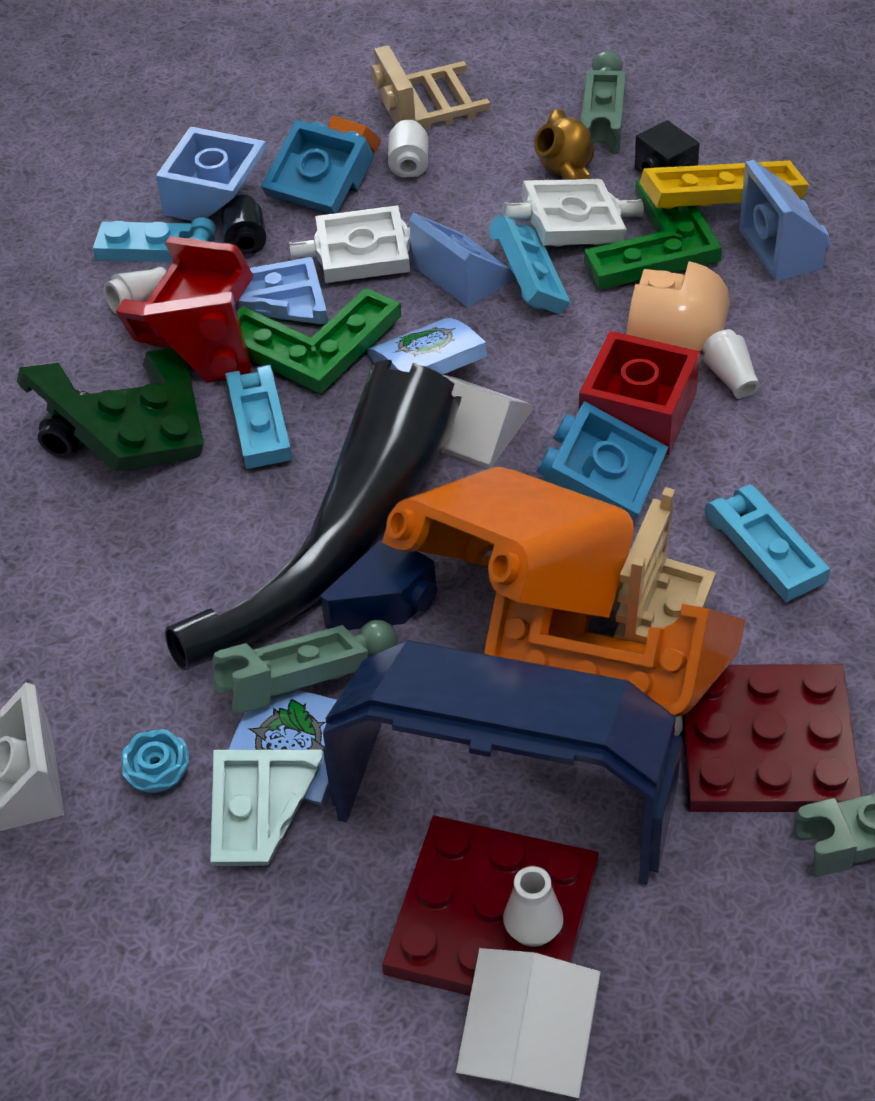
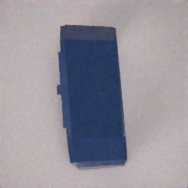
(510, 710)

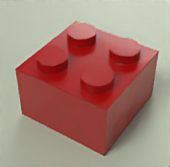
(643, 384)

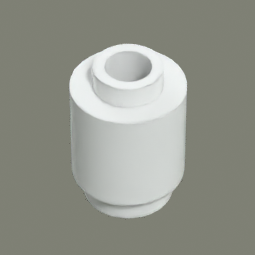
(408, 149)

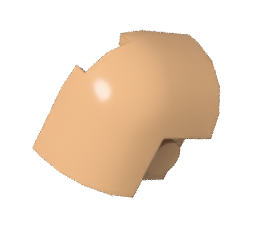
(679, 307)

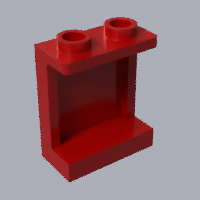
(196, 271)

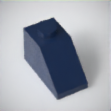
(380, 586)

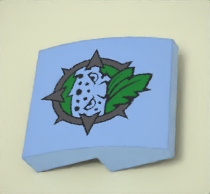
(438, 346)
(289, 723)

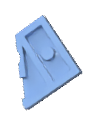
(286, 292)

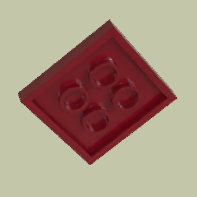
(771, 740)
(461, 900)

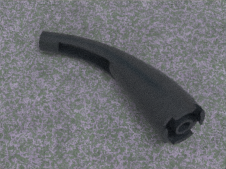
(383, 460)

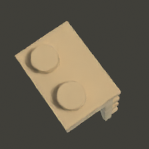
(404, 103)
(653, 583)

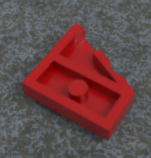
(203, 333)

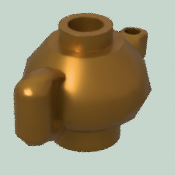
(564, 146)

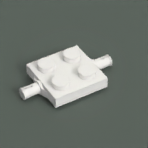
(573, 211)
(358, 244)

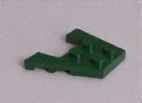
(130, 424)

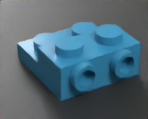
(318, 166)
(603, 459)

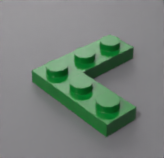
(680, 239)
(331, 351)

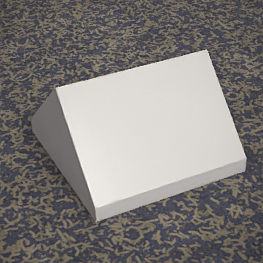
(483, 423)
(27, 762)
(529, 1021)

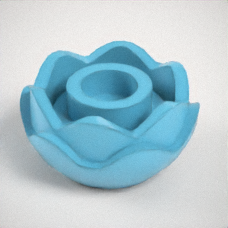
(151, 747)

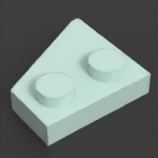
(256, 801)

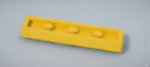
(710, 183)

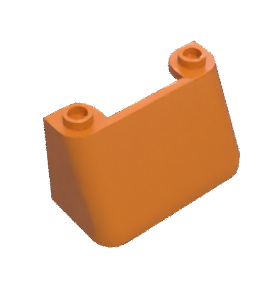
(545, 539)
(670, 668)

